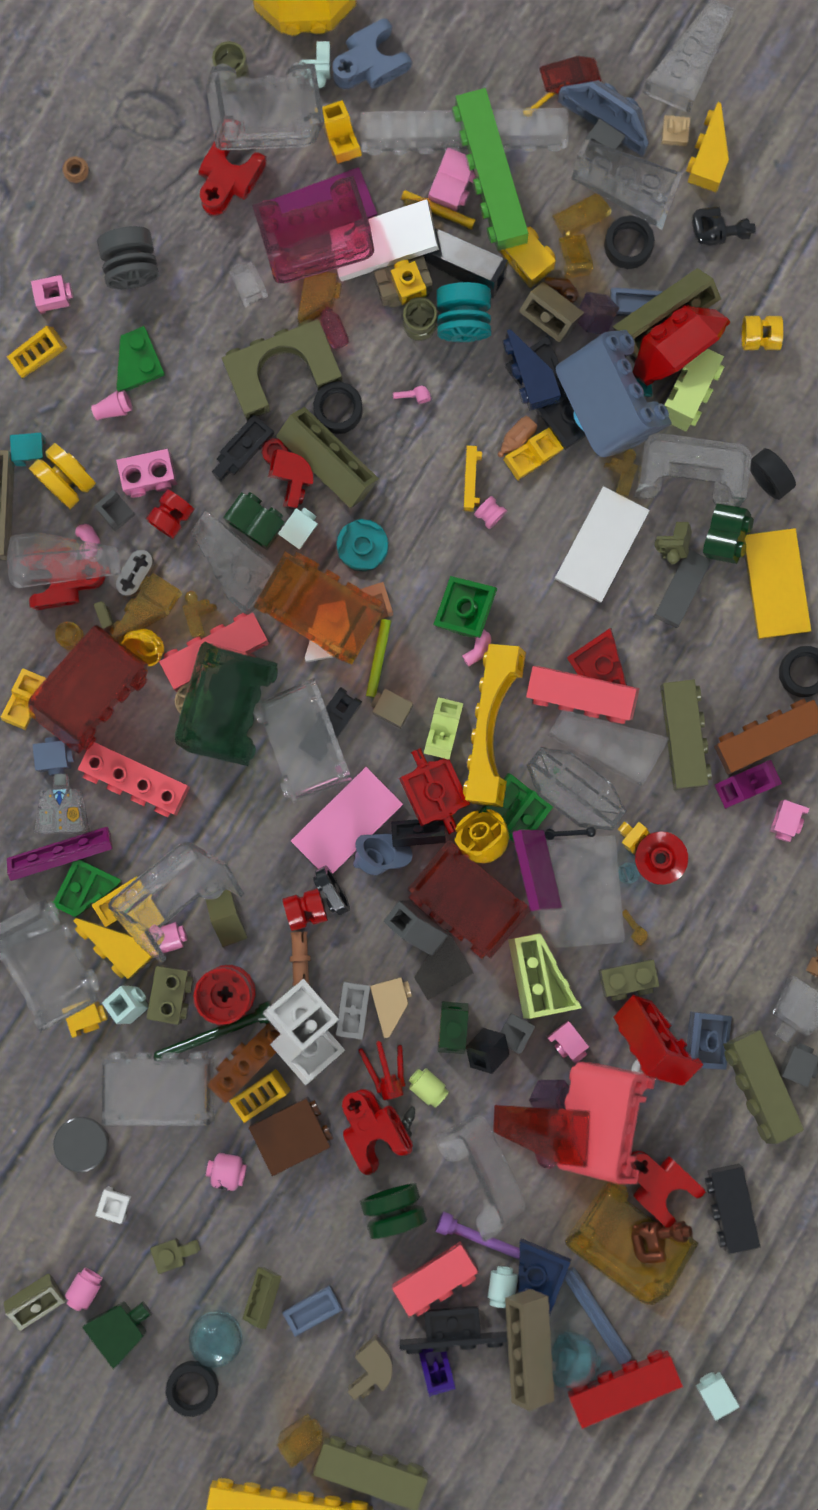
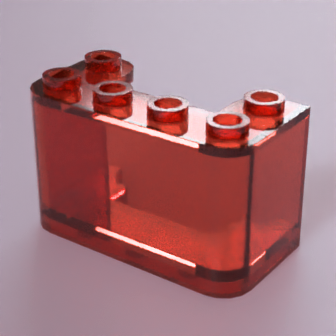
(87, 688)
(468, 900)

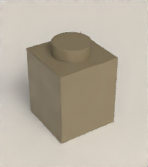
(391, 708)

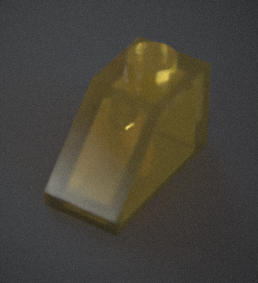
(317, 294)
(299, 1439)

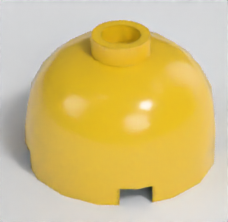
(482, 836)

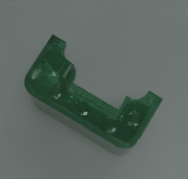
(222, 703)

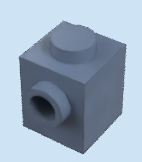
(52, 756)

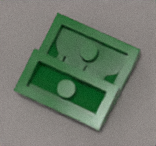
(521, 807)

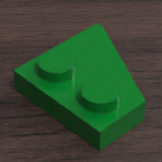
(137, 360)

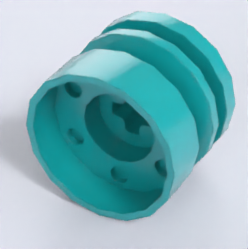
(463, 312)

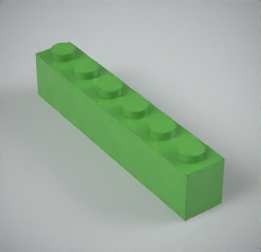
(490, 169)

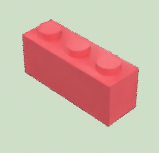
(435, 1279)

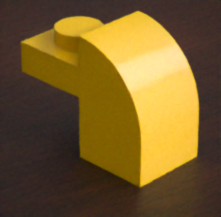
(340, 132)

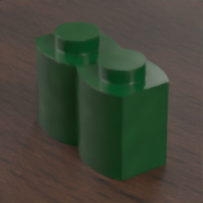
(254, 520)
(727, 533)

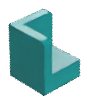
(26, 448)

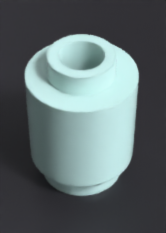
(501, 1285)

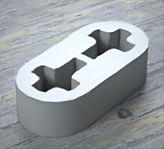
(129, 570)

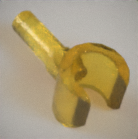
(640, 934)

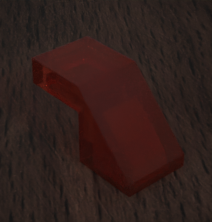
(569, 72)

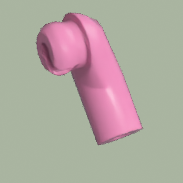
(87, 533)
(480, 648)

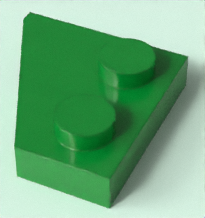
(83, 887)

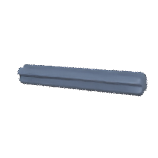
(597, 1316)

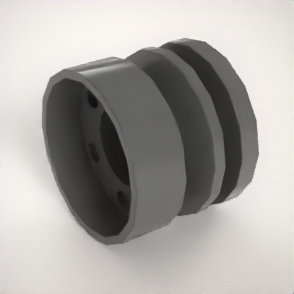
(128, 257)

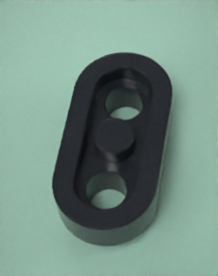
(335, 896)

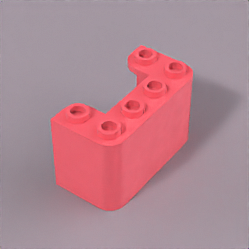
(613, 1105)

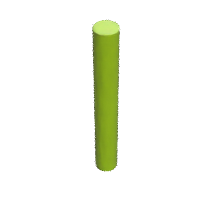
(378, 658)

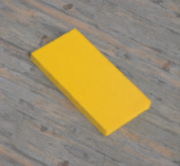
(777, 584)

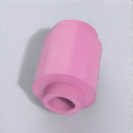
(174, 937)
(83, 1289)

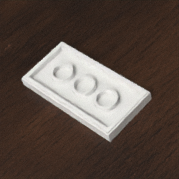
(396, 238)
(602, 544)

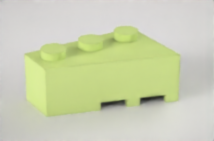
(693, 389)
(538, 978)

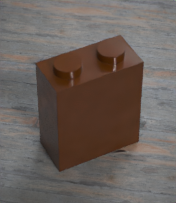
(291, 1135)

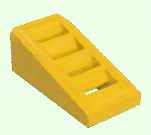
(40, 337)
(278, 1083)

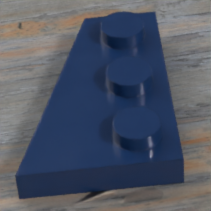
(541, 1270)

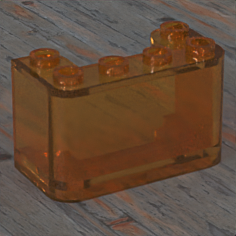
(320, 606)

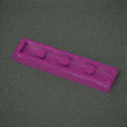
(59, 853)

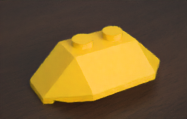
(303, 15)

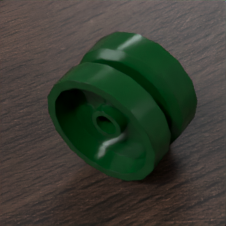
(393, 1211)

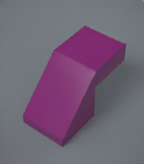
(748, 784)

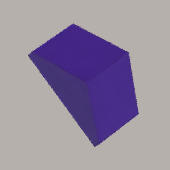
(437, 1371)

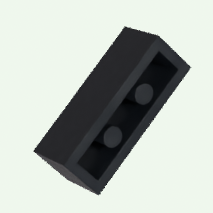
(732, 1209)

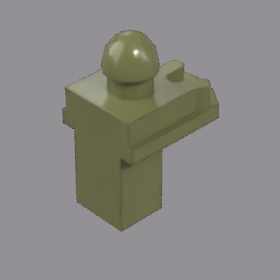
(675, 546)

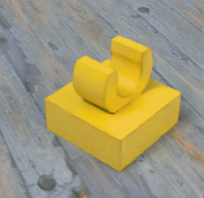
(633, 836)

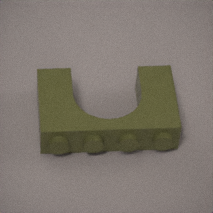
(304, 341)

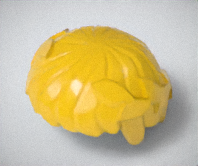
(145, 645)

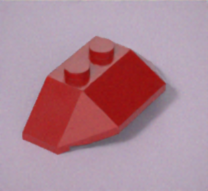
(678, 342)

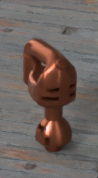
(655, 1237)

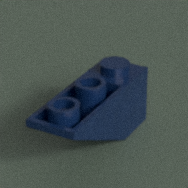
(535, 376)

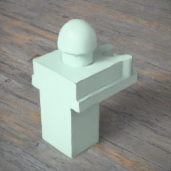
(322, 63)

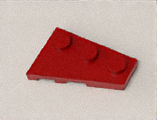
(599, 660)

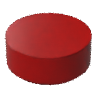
(270, 446)

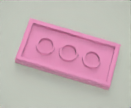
(354, 812)

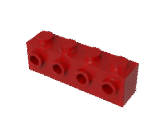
(625, 1388)

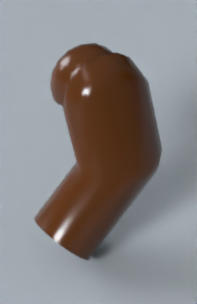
(563, 287)

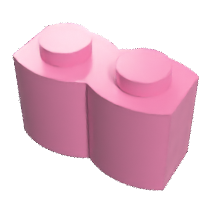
(451, 181)

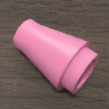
(112, 406)

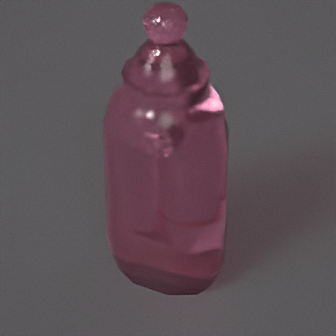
(334, 329)

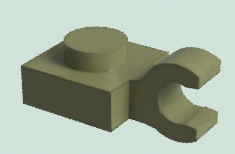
(170, 1254)

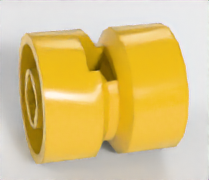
(752, 332)

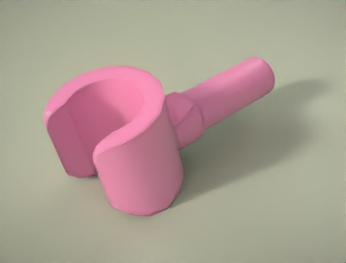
(421, 393)

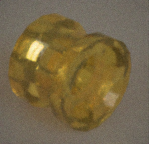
(66, 631)

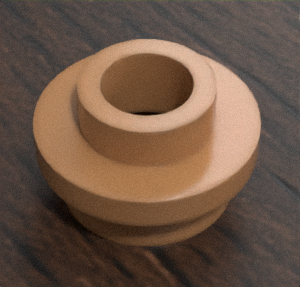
(75, 162)

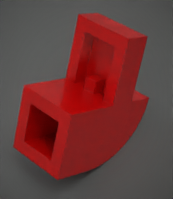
(296, 471)

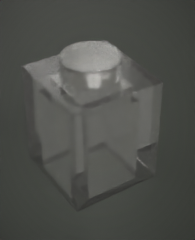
(248, 283)

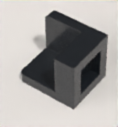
(487, 1050)

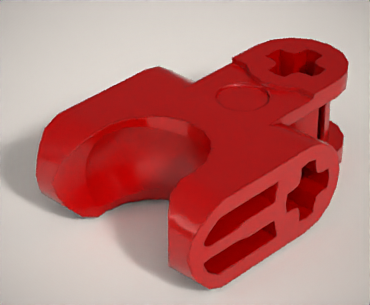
(227, 179)
(63, 593)
(370, 1124)
(658, 1182)

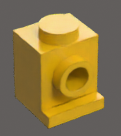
(407, 289)
(87, 1019)

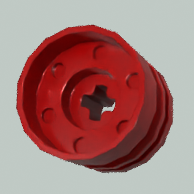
(214, 1005)

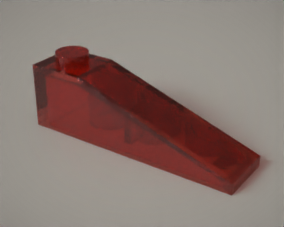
(550, 1132)

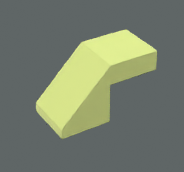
(443, 728)

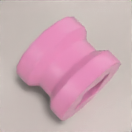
(490, 512)

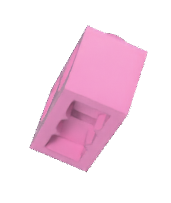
(146, 465)

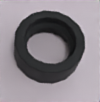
(633, 223)
(352, 393)
(772, 474)
(784, 671)
(188, 1409)

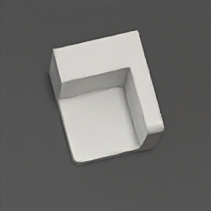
(113, 1205)

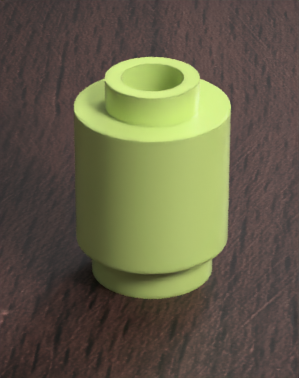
(428, 1087)

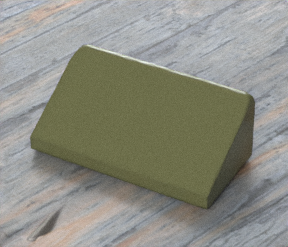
(34, 1302)

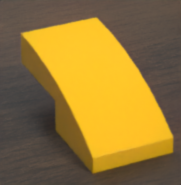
(533, 453)
(17, 708)

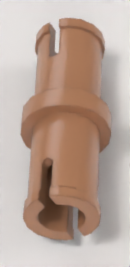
(300, 957)

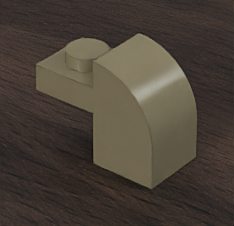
(378, 1365)

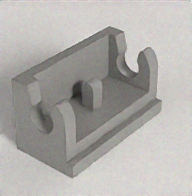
(352, 1010)

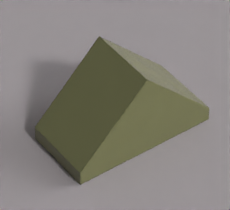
(226, 919)

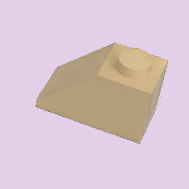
(390, 1002)

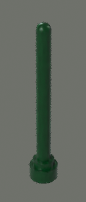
(218, 1032)

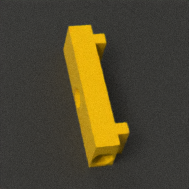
(472, 456)

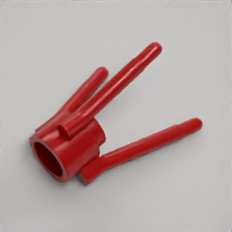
(390, 1085)

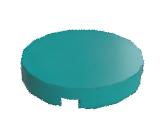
(362, 545)

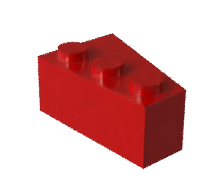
(654, 1044)

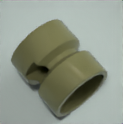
(232, 55)
(419, 318)

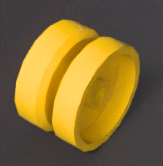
(62, 475)

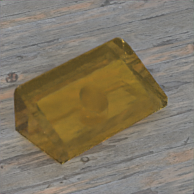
(582, 215)

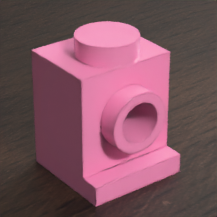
(45, 288)
(788, 820)
(569, 1042)

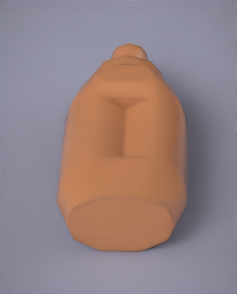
(518, 435)

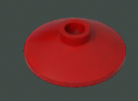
(675, 858)

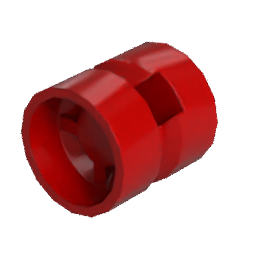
(163, 521)
(304, 909)

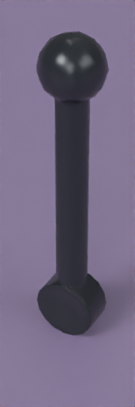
(550, 833)

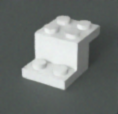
(304, 1032)

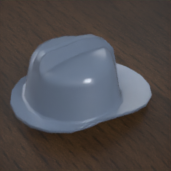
(377, 854)

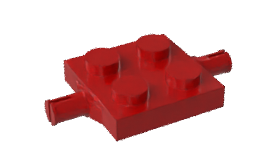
(434, 791)

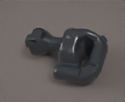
(717, 228)

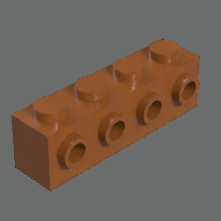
(769, 737)

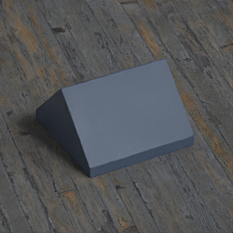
(706, 1038)

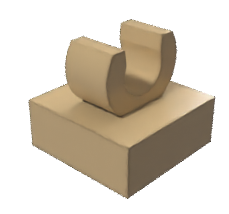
(675, 130)

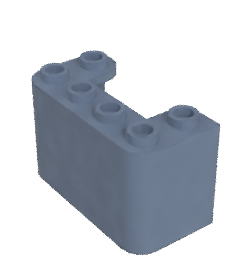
(608, 396)

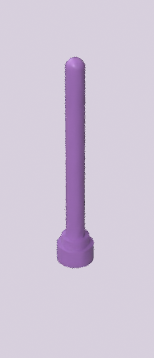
(449, 1225)

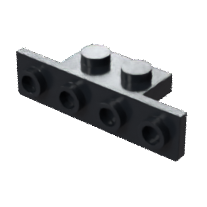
(453, 1328)

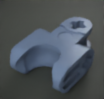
(366, 62)

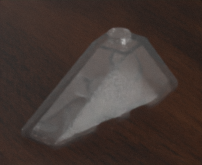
(51, 559)

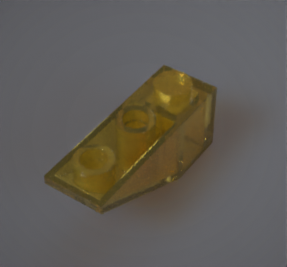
(151, 605)

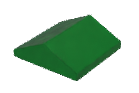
(465, 607)

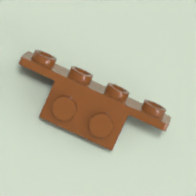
(245, 1064)

